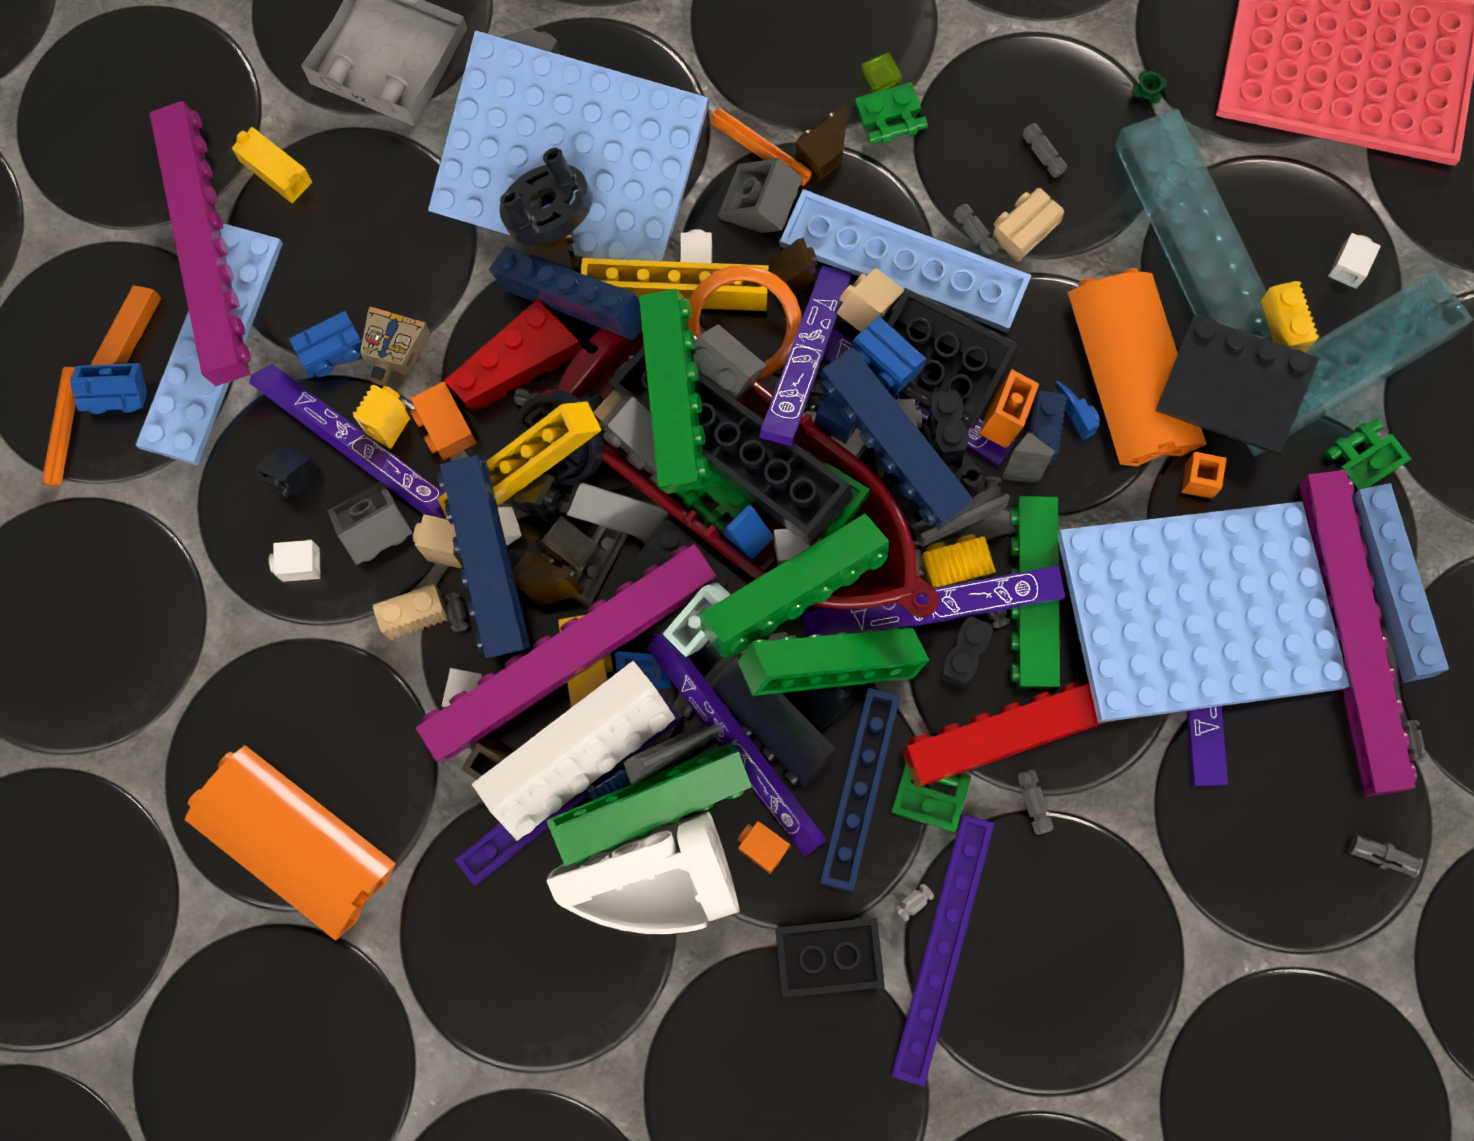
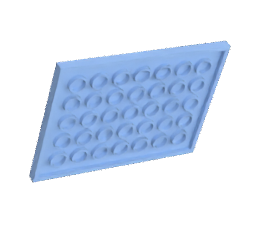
(616, 128)
(1201, 611)

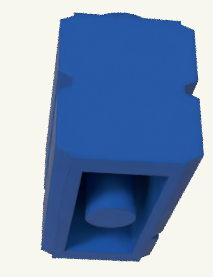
(327, 345)
(888, 355)
(108, 387)

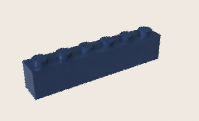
(569, 292)
(895, 439)
(484, 556)
(859, 791)

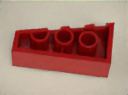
(514, 357)

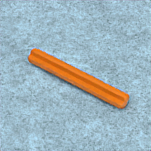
(756, 143)
(60, 431)

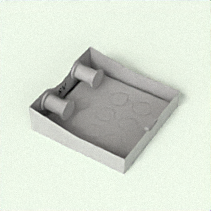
(386, 54)

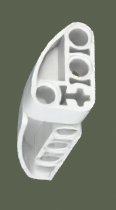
(653, 883)

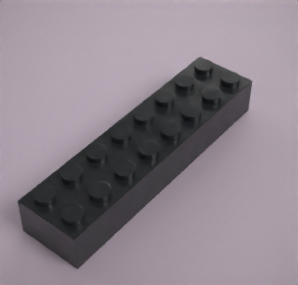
(771, 475)

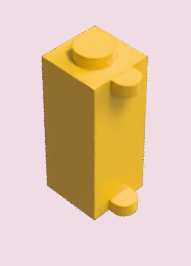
(271, 164)

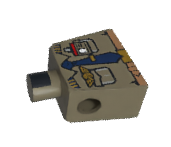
(391, 343)

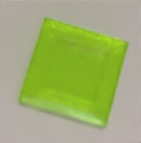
(881, 72)

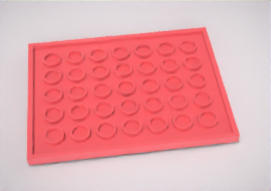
(1355, 72)

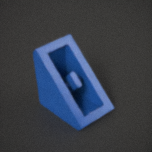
(748, 533)
(647, 665)

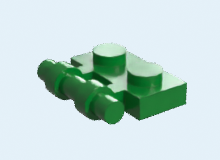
(888, 106)
(1374, 463)
(728, 499)

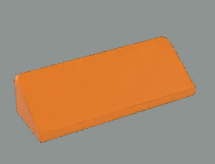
(127, 327)

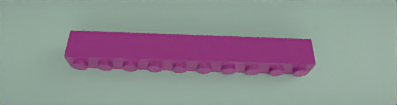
(200, 244)
(565, 654)
(1370, 698)

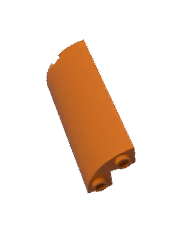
(1131, 363)
(289, 841)

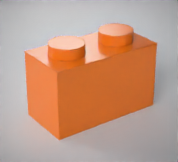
(1009, 409)
(443, 421)

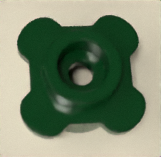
(1153, 80)

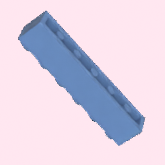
(1399, 585)

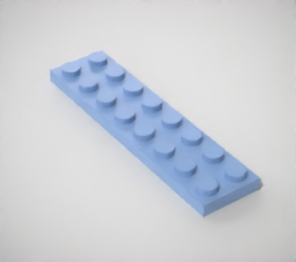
(914, 261)
(185, 399)

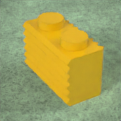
(1289, 317)
(382, 415)
(958, 563)

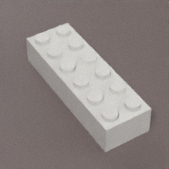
(574, 751)

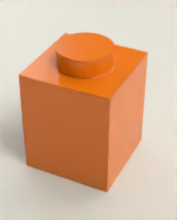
(1203, 475)
(762, 846)

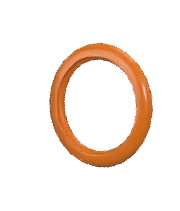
(766, 279)

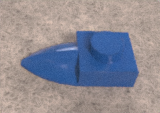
(1083, 416)

